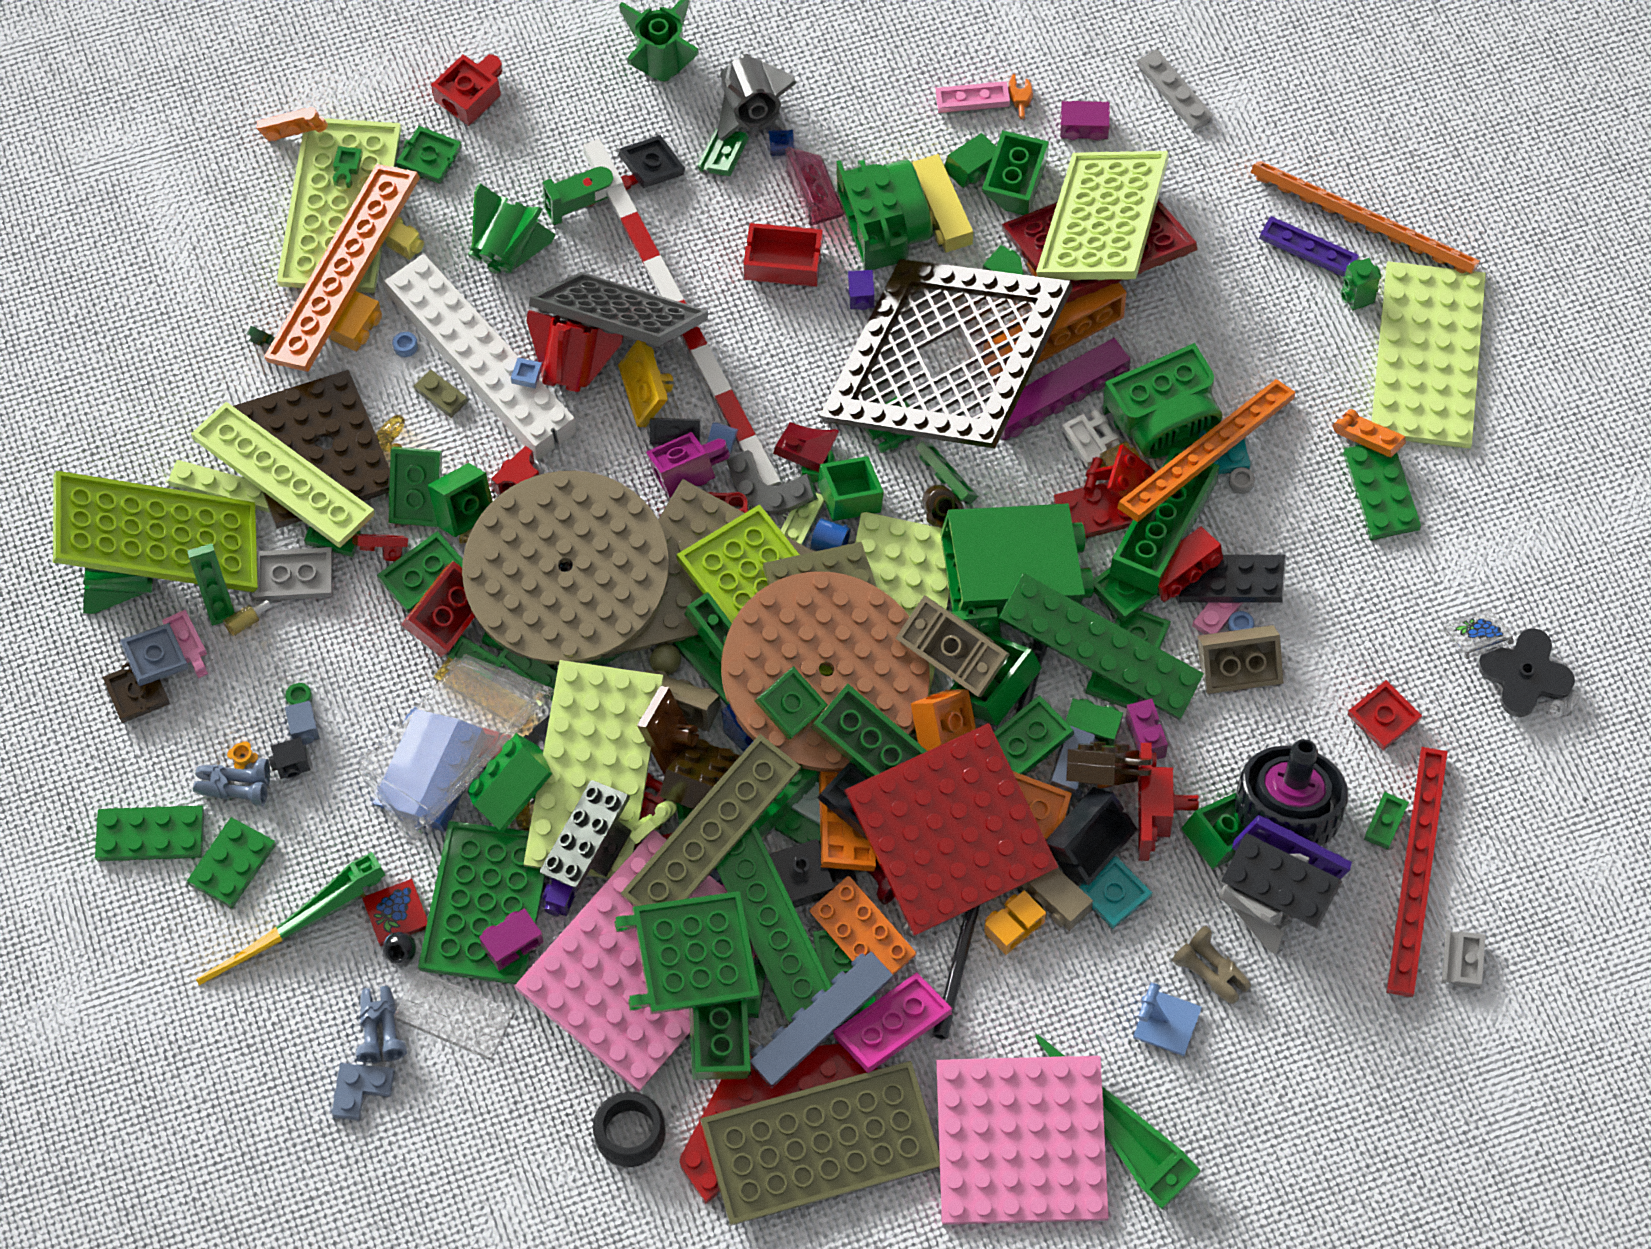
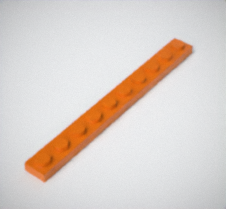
(1374, 222)
(1206, 450)

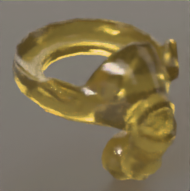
(386, 437)

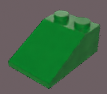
(1214, 831)

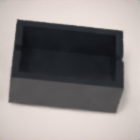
(1091, 835)

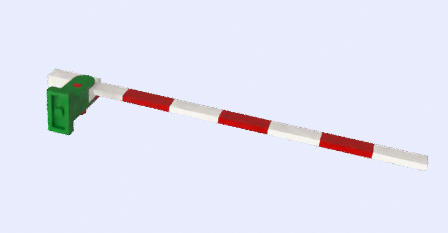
(604, 182)

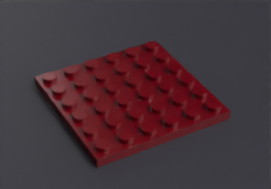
(1164, 243)

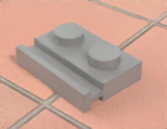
(1463, 959)

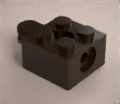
(1105, 764)

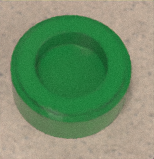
(298, 693)

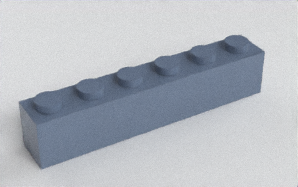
(820, 1020)

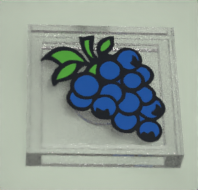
(1478, 634)

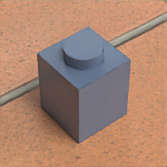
(302, 722)

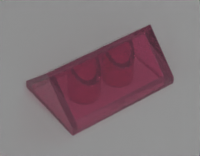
(813, 186)

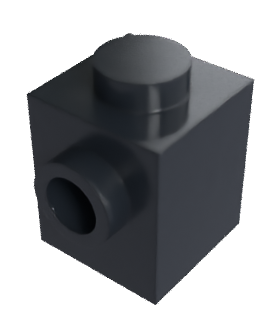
(289, 758)

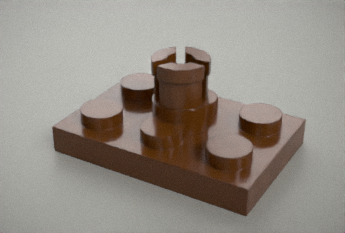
(666, 728)

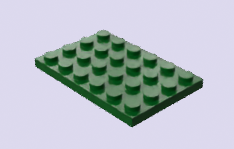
(475, 888)

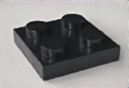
(651, 161)

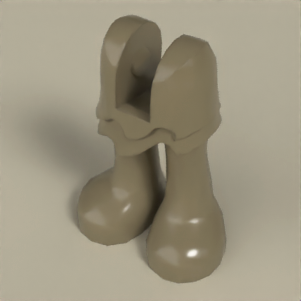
(1226, 968)

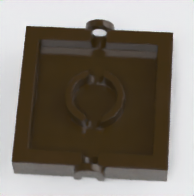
(130, 698)

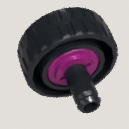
(1293, 790)

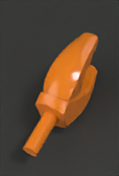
(1020, 97)

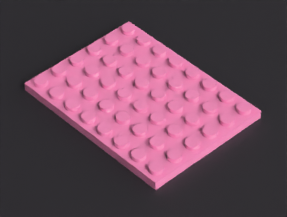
(593, 971)

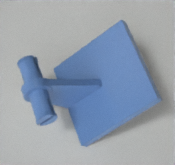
(1166, 1021)

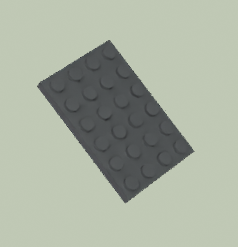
(618, 309)

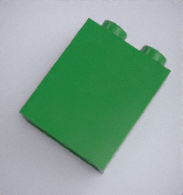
(993, 546)

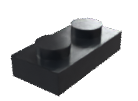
(667, 429)

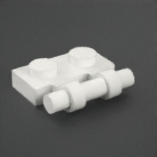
(1085, 439)

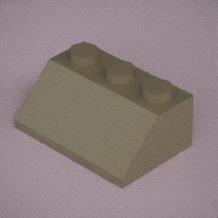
(1240, 659)
(696, 704)

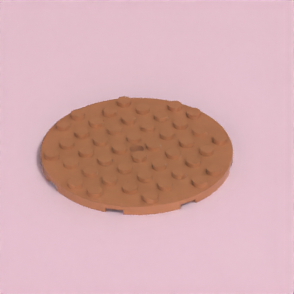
(816, 623)

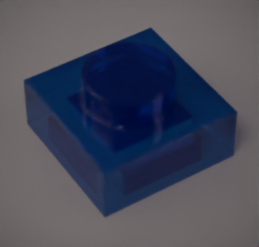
(780, 141)

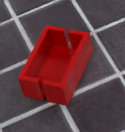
(783, 254)

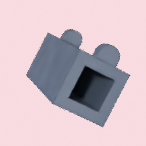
(1059, 772)

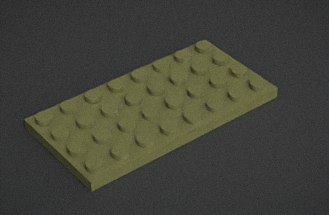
(820, 1143)

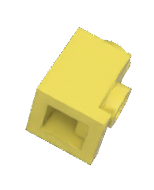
(404, 239)

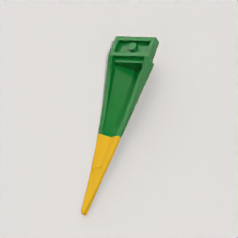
(336, 895)

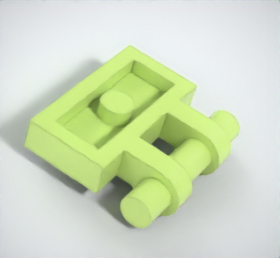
(647, 824)

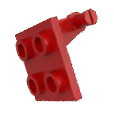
(1123, 476)

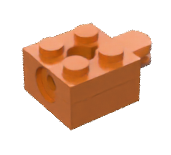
(942, 717)

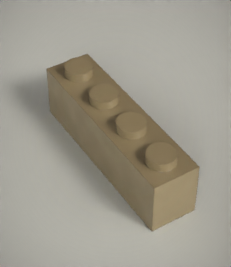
(1060, 898)

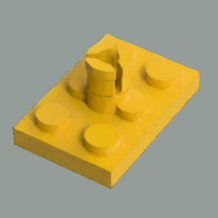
(644, 383)

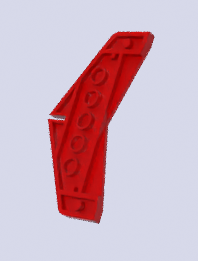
(820, 1067)

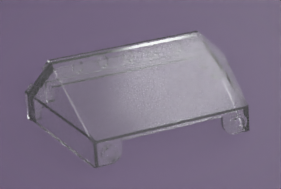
(448, 741)

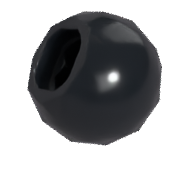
(399, 948)

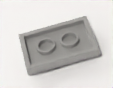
(294, 574)

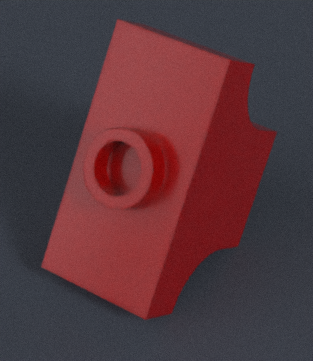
(514, 471)

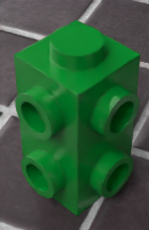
(1360, 283)

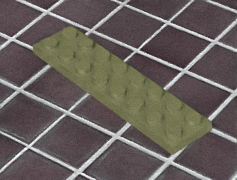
(714, 826)

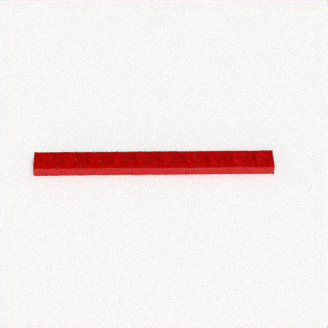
(1416, 872)

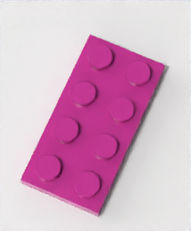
(892, 1022)

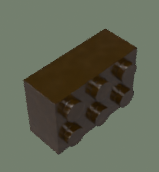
(696, 772)

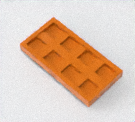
(840, 843)

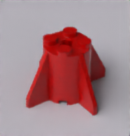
(570, 351)

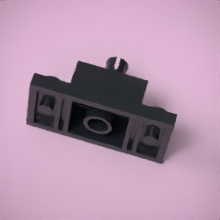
(803, 875)

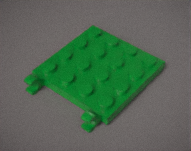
(692, 953)

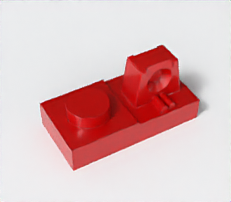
(391, 544)

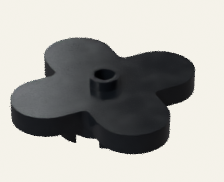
(1526, 673)

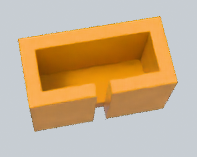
(356, 321)
(1015, 922)

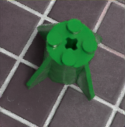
(659, 40)
(505, 232)
(110, 588)

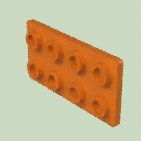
(861, 926)

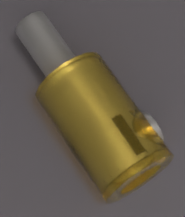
(245, 618)

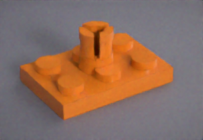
(1045, 801)

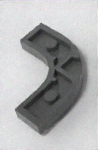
(771, 498)

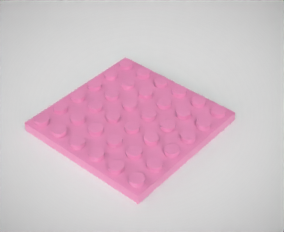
(1021, 1140)

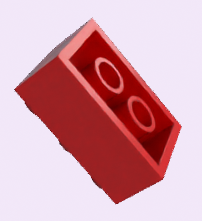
(441, 612)

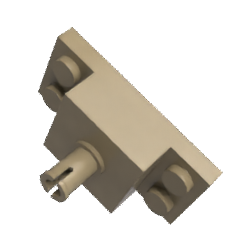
(952, 646)

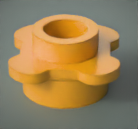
(238, 750)

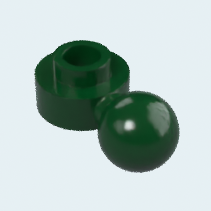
(259, 337)

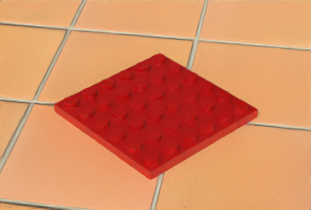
(951, 829)

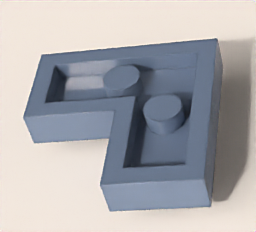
(354, 1083)

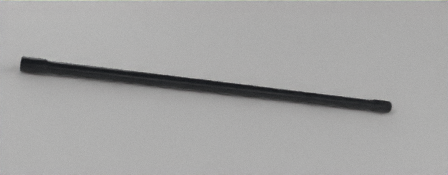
(942, 1029)

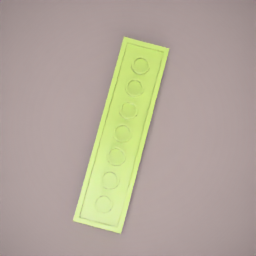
(283, 474)

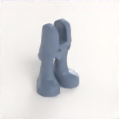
(219, 778)
(370, 1017)

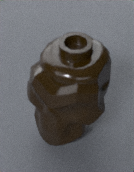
(937, 502)

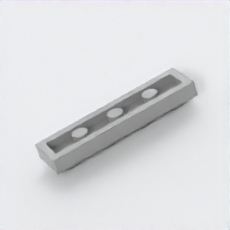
(1175, 90)

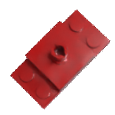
(1157, 803)

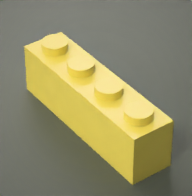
(946, 211)

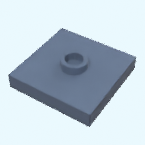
(154, 654)

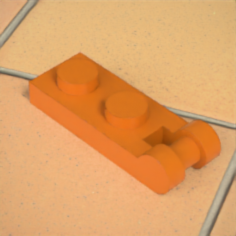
(291, 124)
(1369, 433)

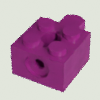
(686, 460)

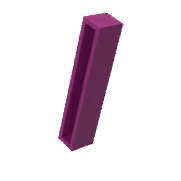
(1067, 385)

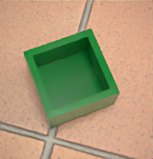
(850, 488)

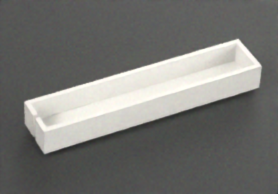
(478, 355)

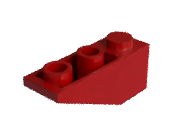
(1192, 559)

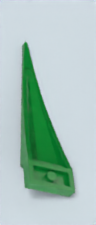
(1151, 1157)

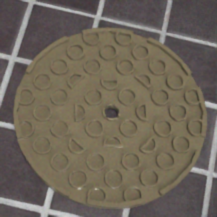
(574, 614)

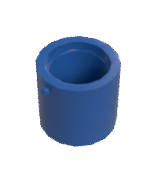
(829, 535)

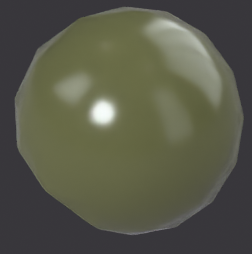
(665, 658)

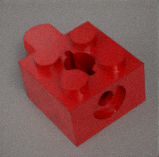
(463, 77)

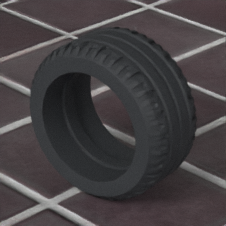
(629, 1102)

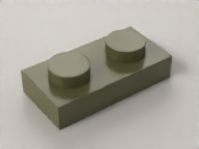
(440, 393)

